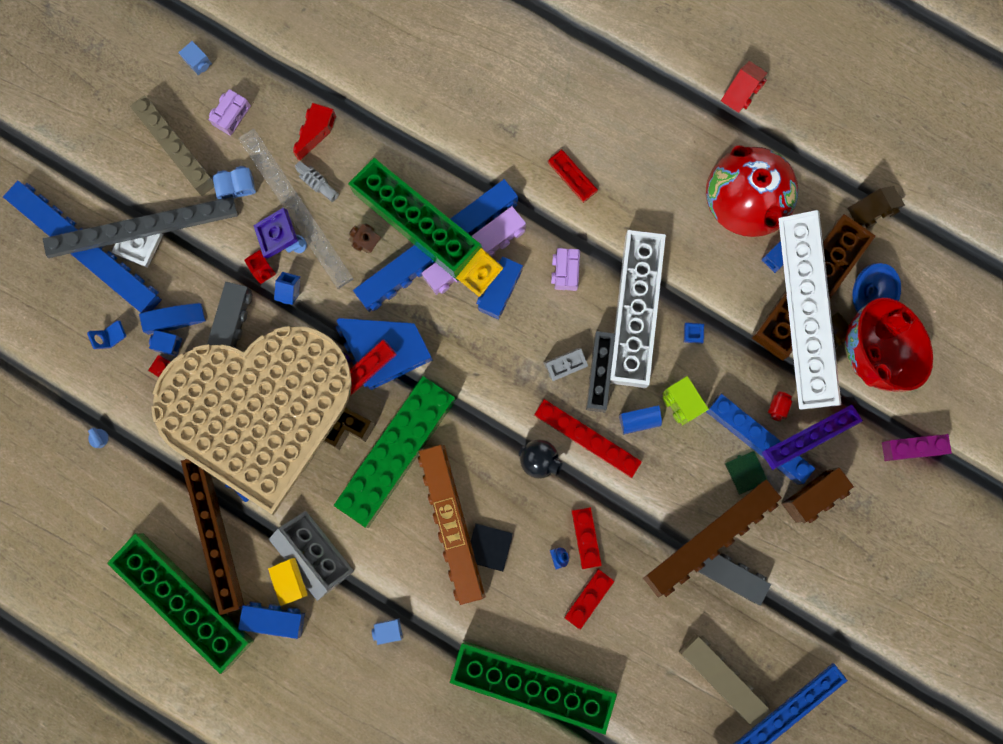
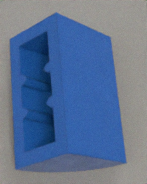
(640, 420)

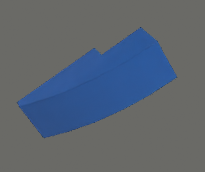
(172, 318)

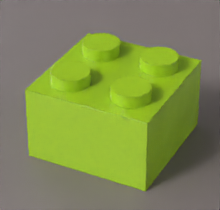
(684, 401)

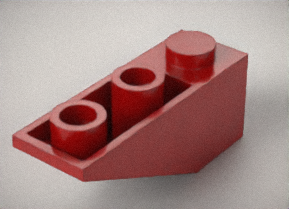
(316, 127)

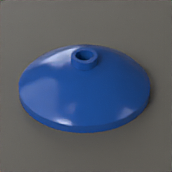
(874, 283)

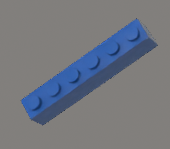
(756, 436)

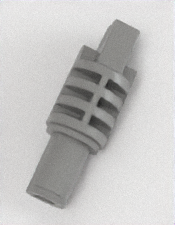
(316, 181)

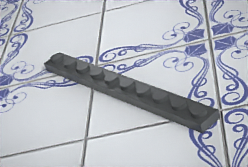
(139, 227)

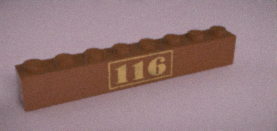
(451, 524)

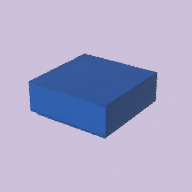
(693, 333)

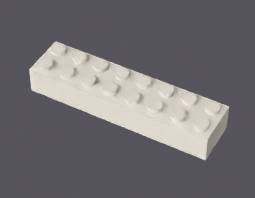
(637, 308)

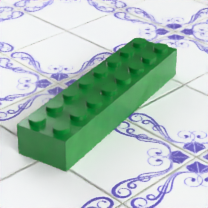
(414, 217)
(395, 452)
(180, 602)
(533, 687)

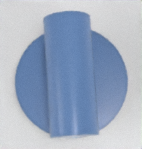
(299, 246)
(98, 438)

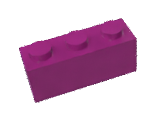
(916, 447)

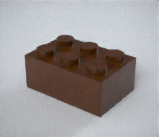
(818, 495)

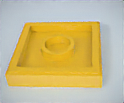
(479, 272)
(287, 581)

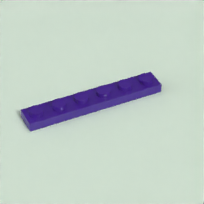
(811, 437)

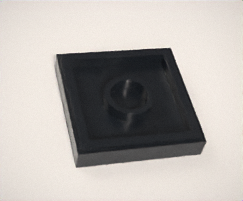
(490, 546)

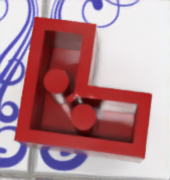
(748, 81)

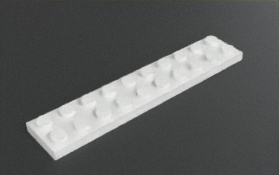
(809, 311)

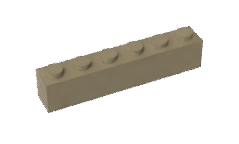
(173, 145)
(725, 680)

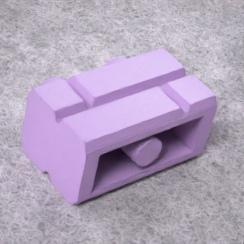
(229, 112)
(566, 269)

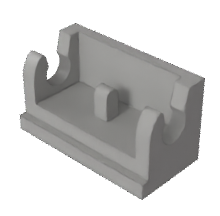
(566, 364)

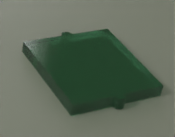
(746, 472)

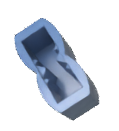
(234, 183)

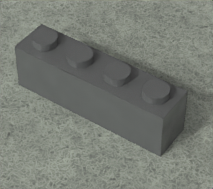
(230, 315)
(600, 372)
(736, 578)

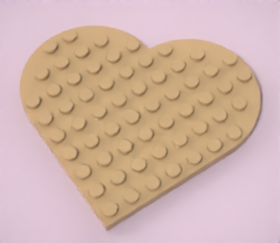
(256, 411)

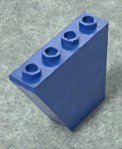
(402, 337)

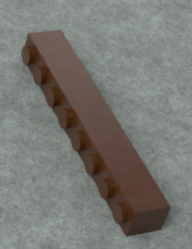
(213, 538)
(711, 539)

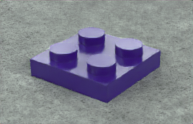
(275, 233)

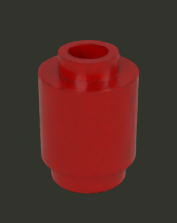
(780, 406)

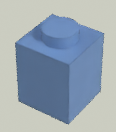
(195, 58)
(387, 631)

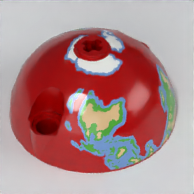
(741, 200)
(889, 358)

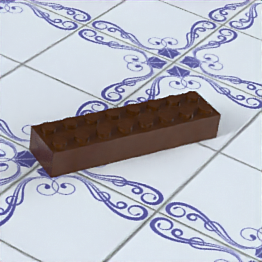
(842, 250)

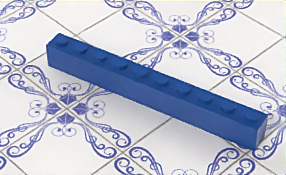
(96, 260)
(413, 262)

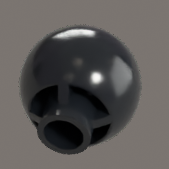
(540, 459)

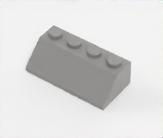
(316, 556)

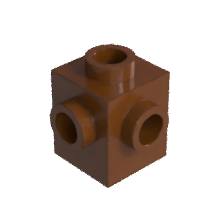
(363, 238)

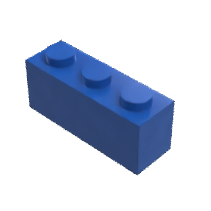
(500, 289)
(272, 620)

